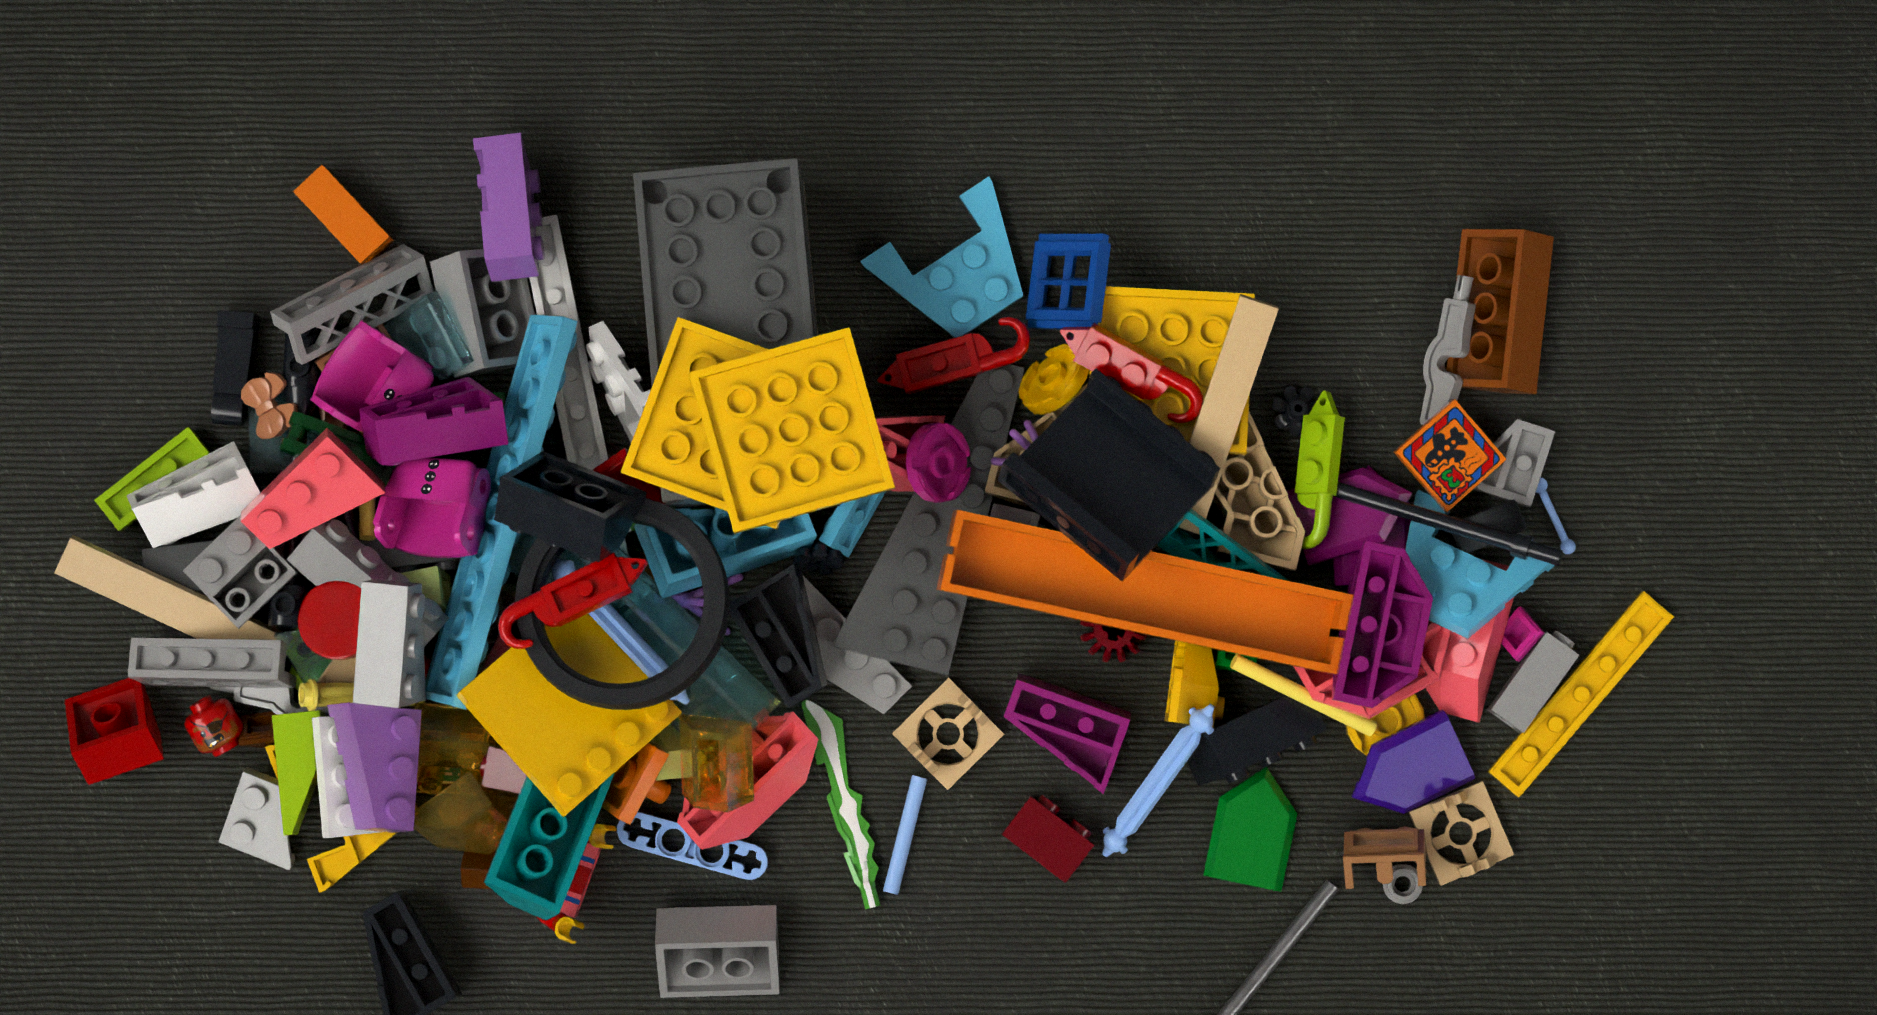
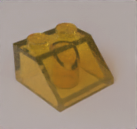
(463, 817)

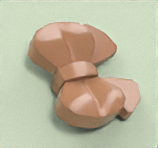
(261, 395)

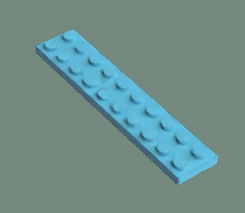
(479, 577)

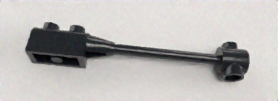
(300, 386)

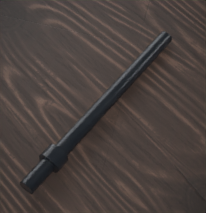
(1520, 545)

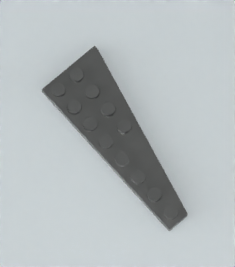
(899, 609)

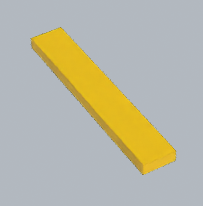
(1580, 694)

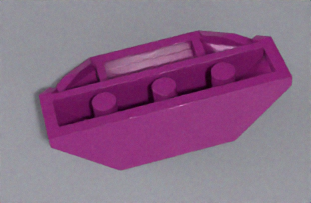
(1383, 627)

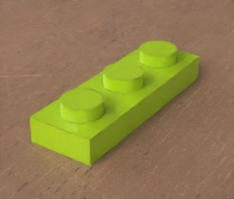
(173, 455)

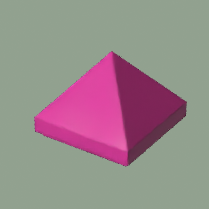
(1521, 634)

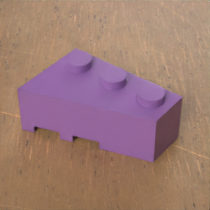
(509, 208)
(380, 763)

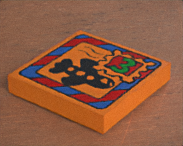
(1449, 455)

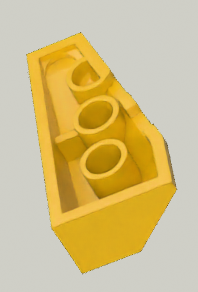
(1192, 683)

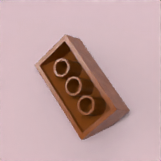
(1510, 308)

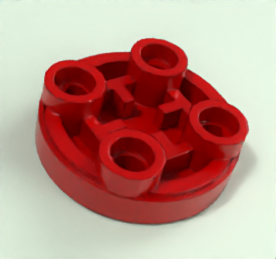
(331, 619)

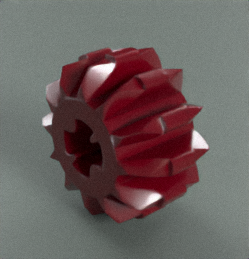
(1101, 638)

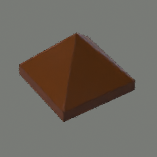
(257, 730)

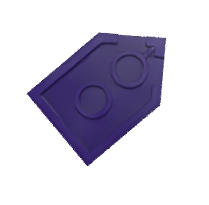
(1414, 766)

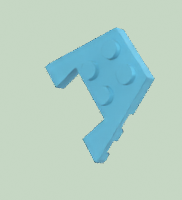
(965, 283)
(1463, 586)

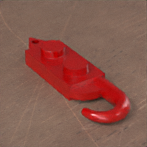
(953, 360)
(1131, 367)
(573, 595)

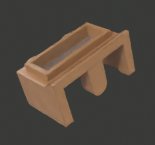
(1383, 849)

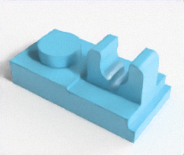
(849, 522)

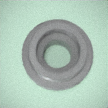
(1413, 890)

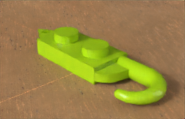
(1319, 464)

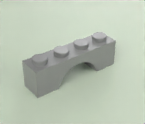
(336, 555)

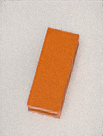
(343, 215)

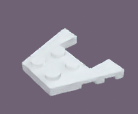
(621, 384)

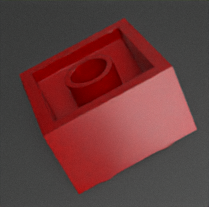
(113, 730)

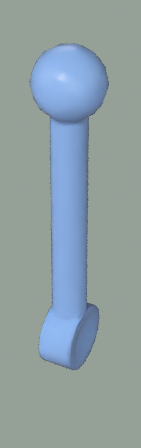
(1567, 545)

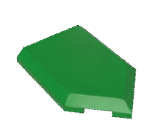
(1252, 834)

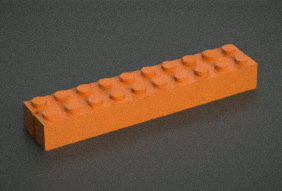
(1159, 598)

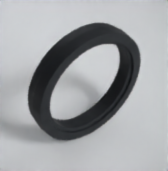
(673, 679)

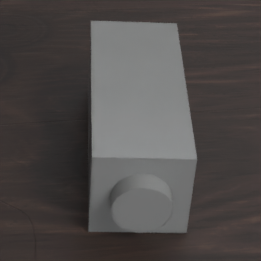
(1534, 681)

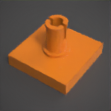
(635, 782)

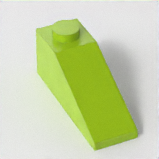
(295, 765)

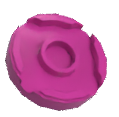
(938, 462)

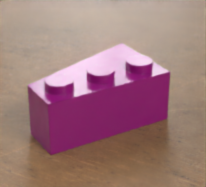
(434, 423)
(1070, 726)

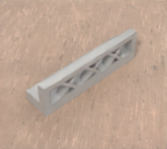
(347, 292)
(209, 663)

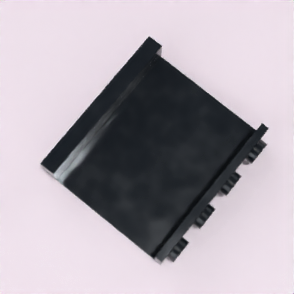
(1111, 475)

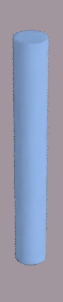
(905, 835)

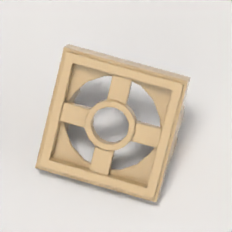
(987, 734)
(1498, 848)

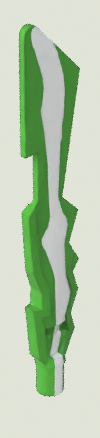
(843, 801)

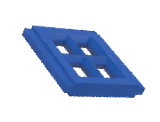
(1069, 246)

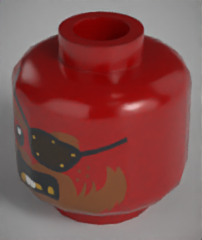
(214, 725)

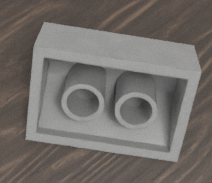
(486, 313)
(717, 951)

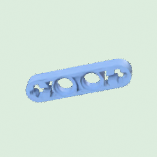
(691, 852)

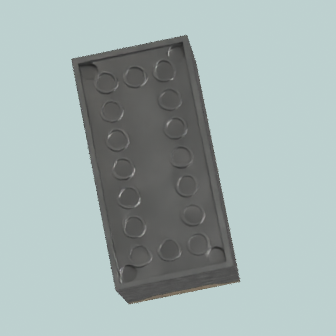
(725, 254)

